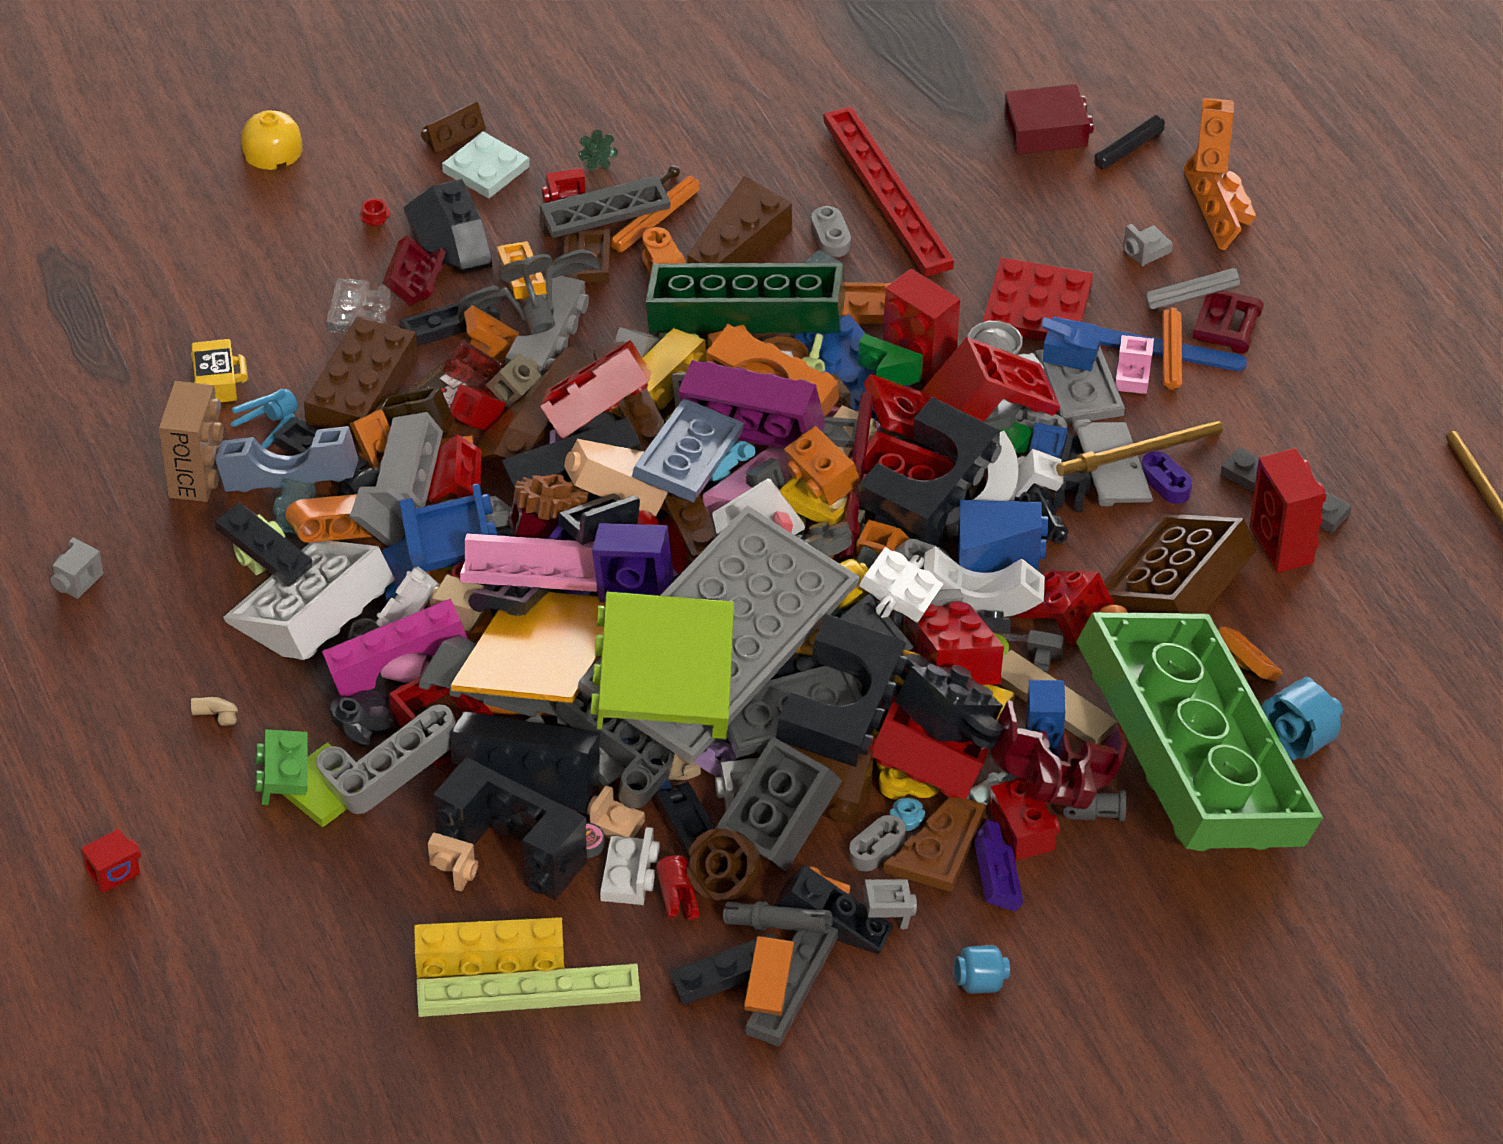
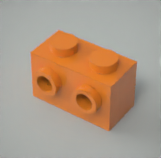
(821, 466)

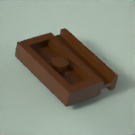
(597, 242)

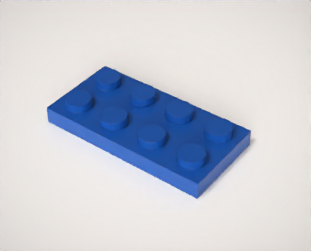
(840, 357)

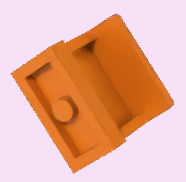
(1215, 135)

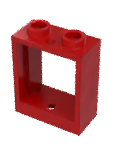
(410, 698)

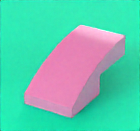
(1134, 364)

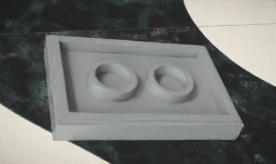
(1084, 392)

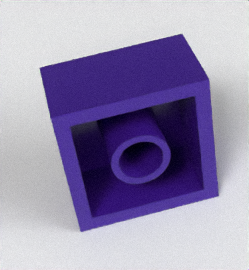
(632, 559)

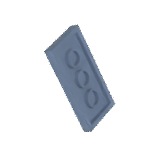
(688, 450)

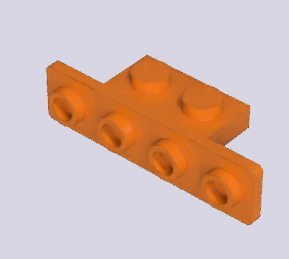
(1221, 201)

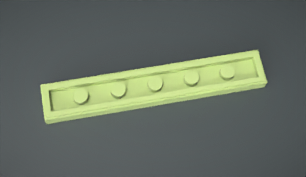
(528, 990)

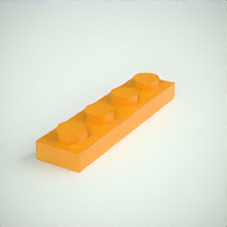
(515, 252)

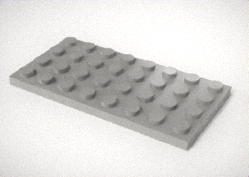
(779, 601)

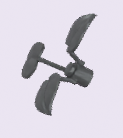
(536, 309)

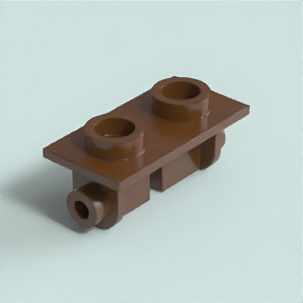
(454, 127)

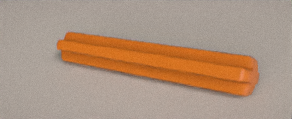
(636, 228)

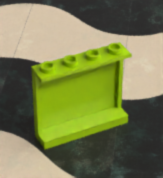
(664, 660)

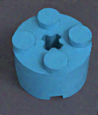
(1304, 717)

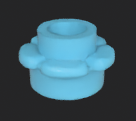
(909, 811)

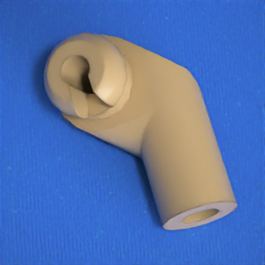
(215, 705)

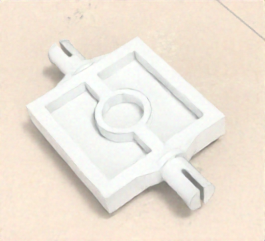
(901, 585)

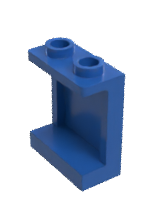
(439, 531)

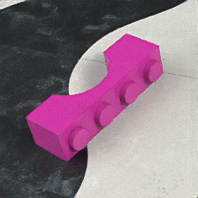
(360, 660)

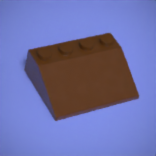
(1181, 564)

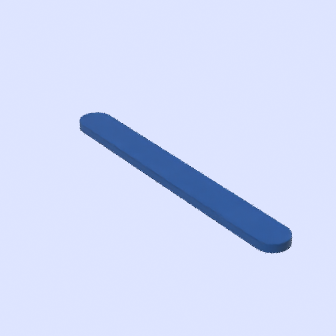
(1189, 352)

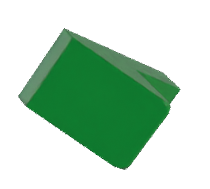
(890, 360)

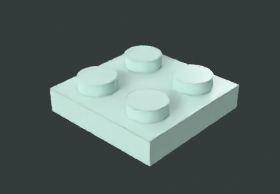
(486, 164)

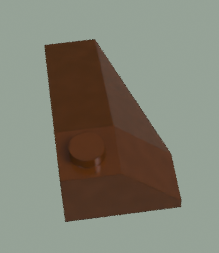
(854, 791)

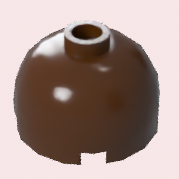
(723, 864)

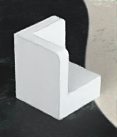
(1038, 469)

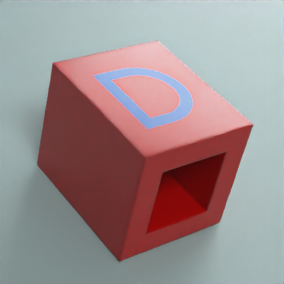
(111, 860)

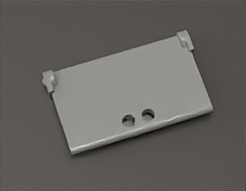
(1119, 480)

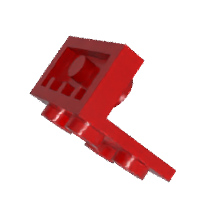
(1070, 600)

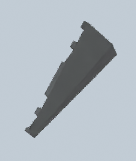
(448, 663)

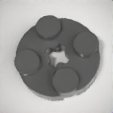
(829, 539)

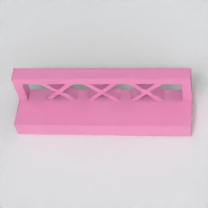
(500, 558)

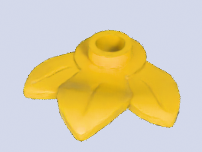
(897, 784)

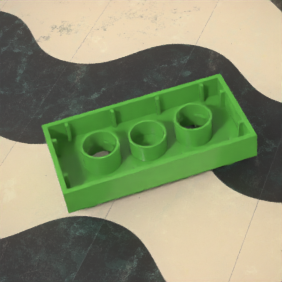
(1198, 731)

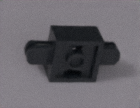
(949, 703)

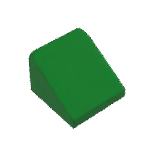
(1020, 436)

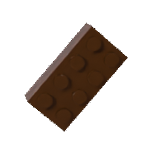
(362, 371)

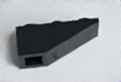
(813, 892)

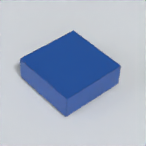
(1049, 439)

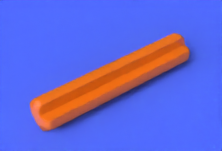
(1172, 348)

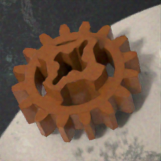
(548, 495)

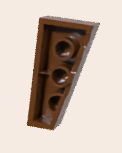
(744, 226)

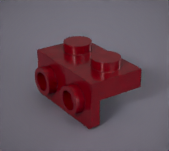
(413, 271)

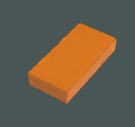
(769, 975)

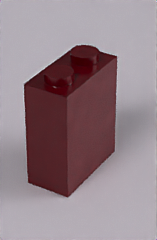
(1047, 118)

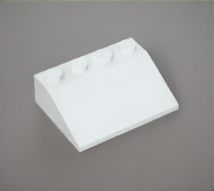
(318, 603)

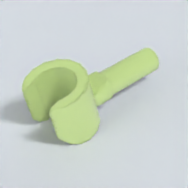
(813, 360)

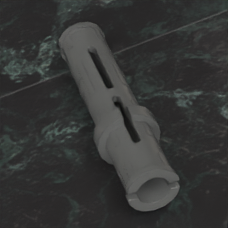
(766, 916)

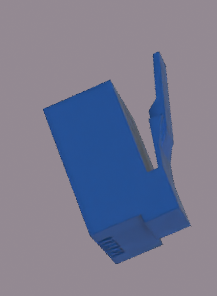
(1071, 343)

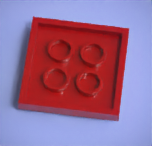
(1030, 291)

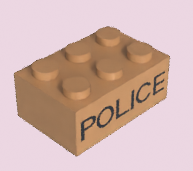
(191, 440)

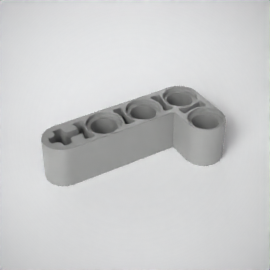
(427, 732)

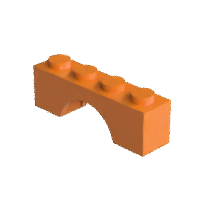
(740, 349)

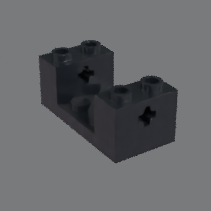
(550, 833)

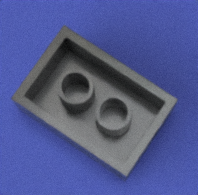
(781, 802)

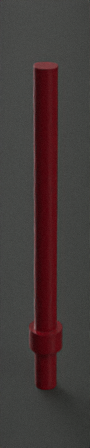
(858, 458)

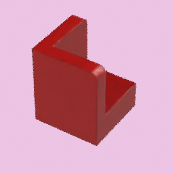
(476, 407)

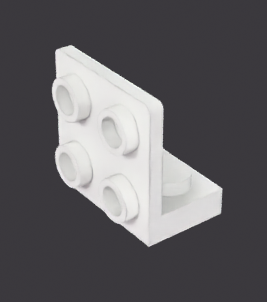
(764, 499)

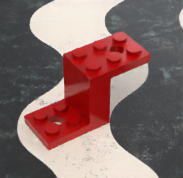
(970, 381)

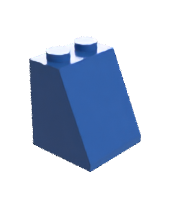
(1000, 534)

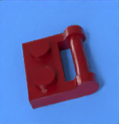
(1217, 316)

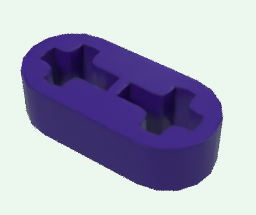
(1170, 475)

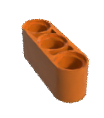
(324, 519)

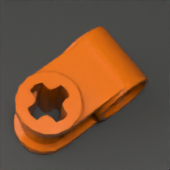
(659, 249)

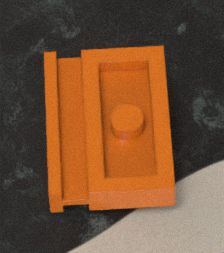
(865, 302)

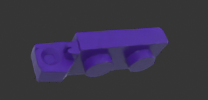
(997, 868)

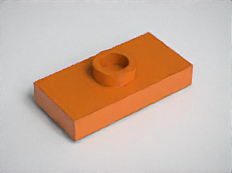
(1248, 655)

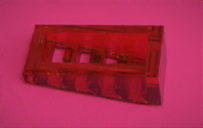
(473, 357)

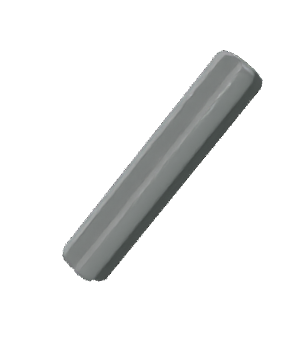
(1193, 288)

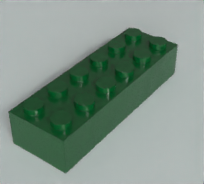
(755, 295)

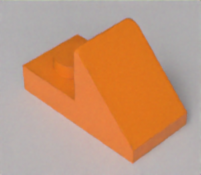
(489, 333)
(371, 435)

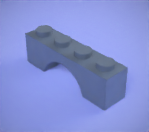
(249, 466)

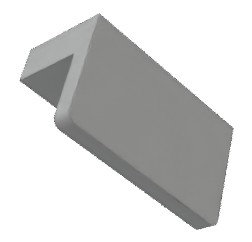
(379, 513)

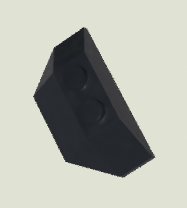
(449, 220)

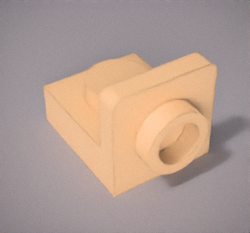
(613, 816)
(453, 856)

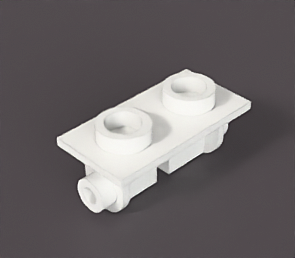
(411, 598)

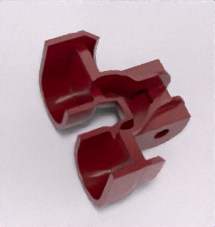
(1059, 777)

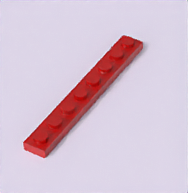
(888, 192)

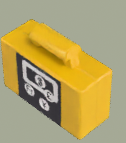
(214, 366)

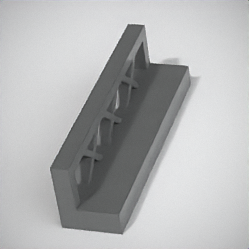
(603, 207)

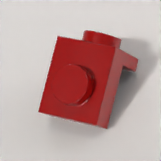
(563, 185)

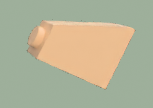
(609, 470)

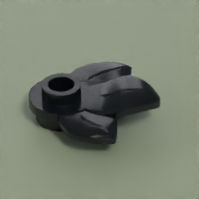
(362, 716)

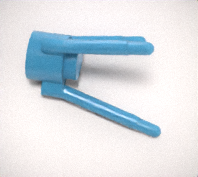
(276, 406)

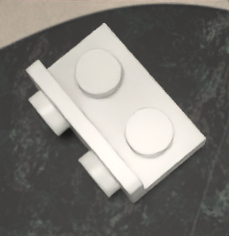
(628, 869)

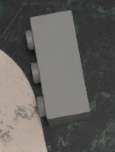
(411, 456)

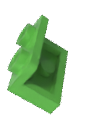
(283, 764)

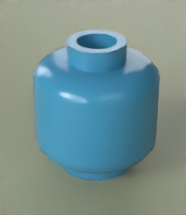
(981, 969)

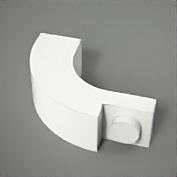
(1000, 482)
(1007, 590)

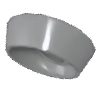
(998, 335)

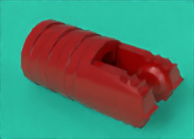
(677, 887)

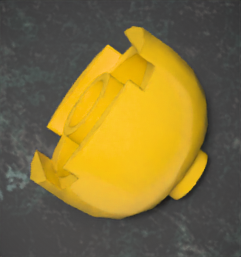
(271, 140)

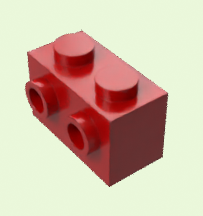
(1022, 821)

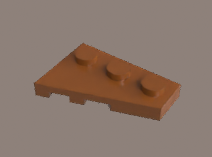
(941, 846)

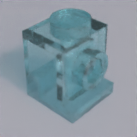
(291, 491)

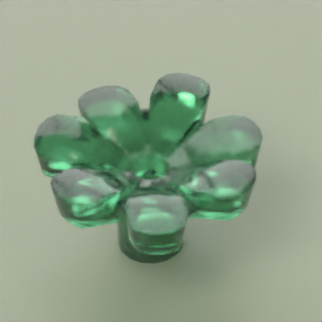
(597, 150)

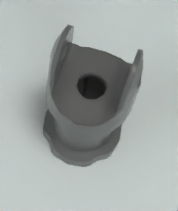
(1103, 805)

